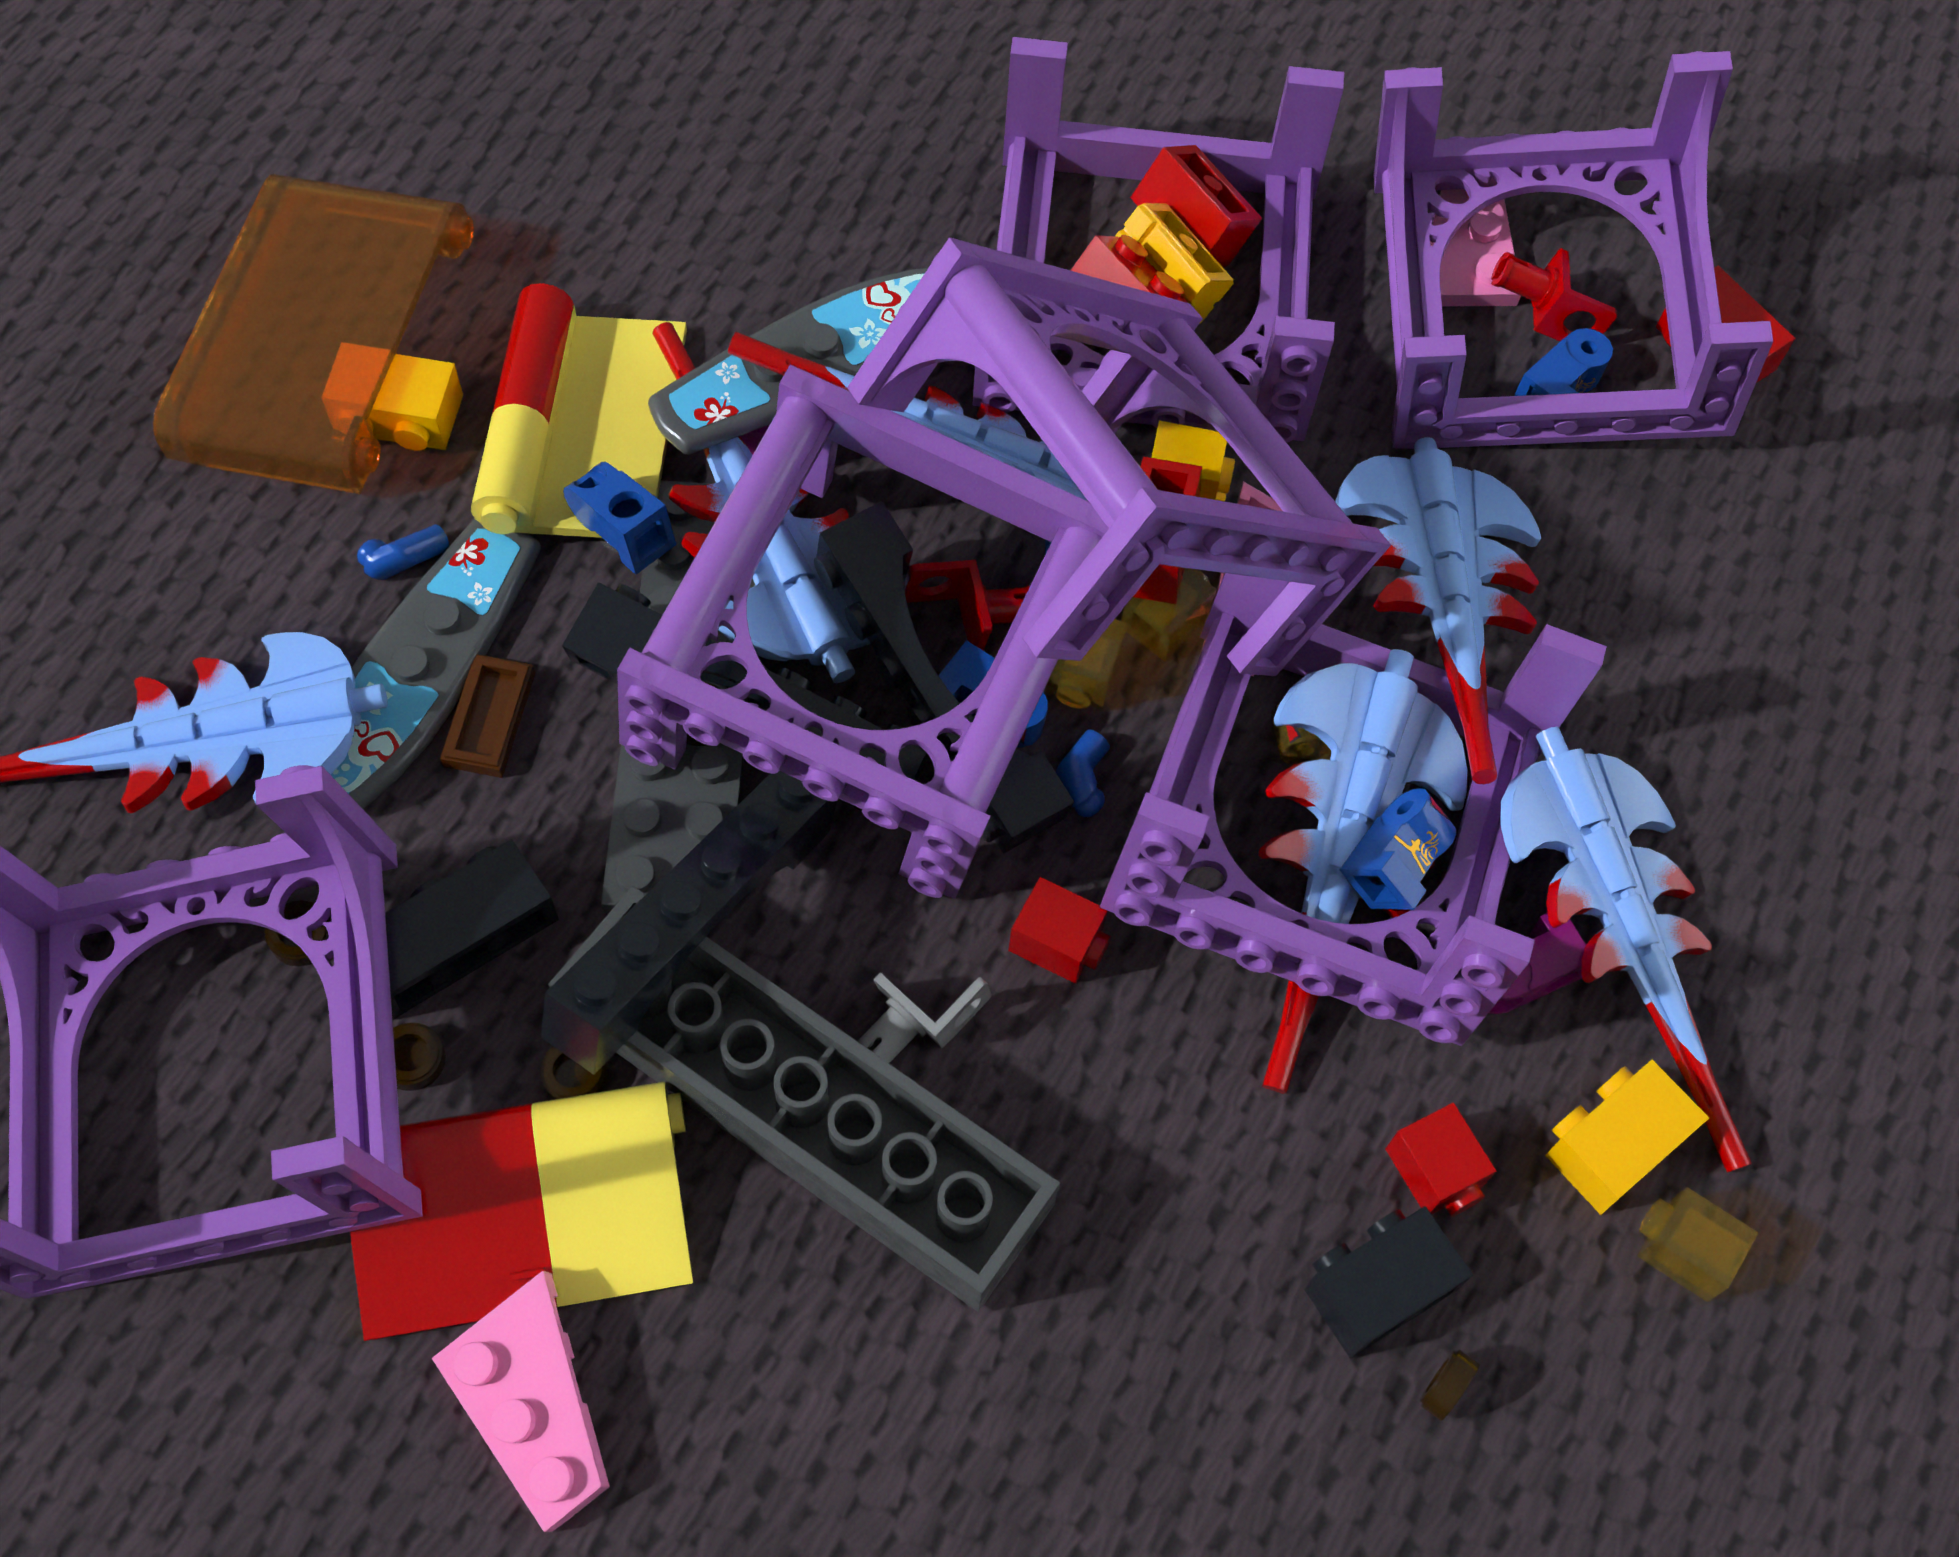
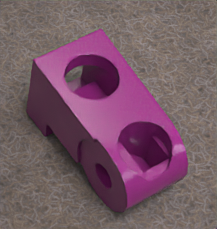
(1552, 965)

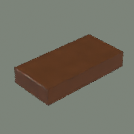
(488, 716)

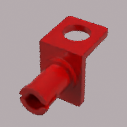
(1550, 293)
(977, 605)

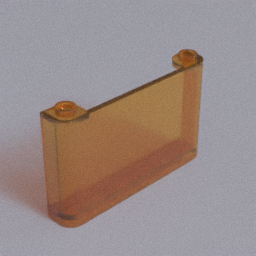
(305, 332)

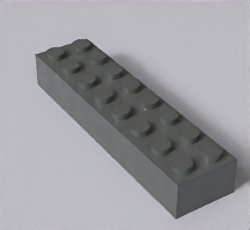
(838, 1119)

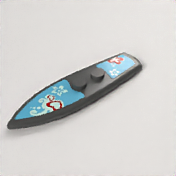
(737, 397)
(428, 652)

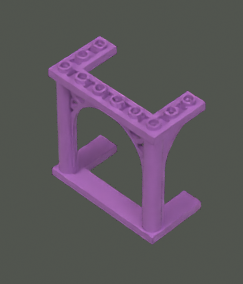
(1286, 170)
(1000, 318)
(1711, 359)
(663, 688)
(1471, 955)
(336, 1181)

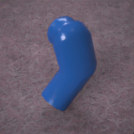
(389, 559)
(1078, 775)

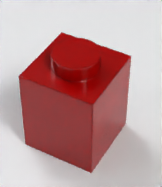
(1060, 931)
(1441, 1161)

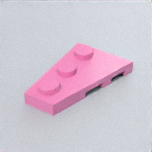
(1473, 256)
(526, 1402)

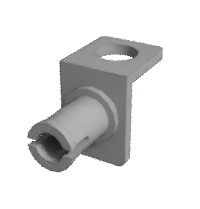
(906, 1020)

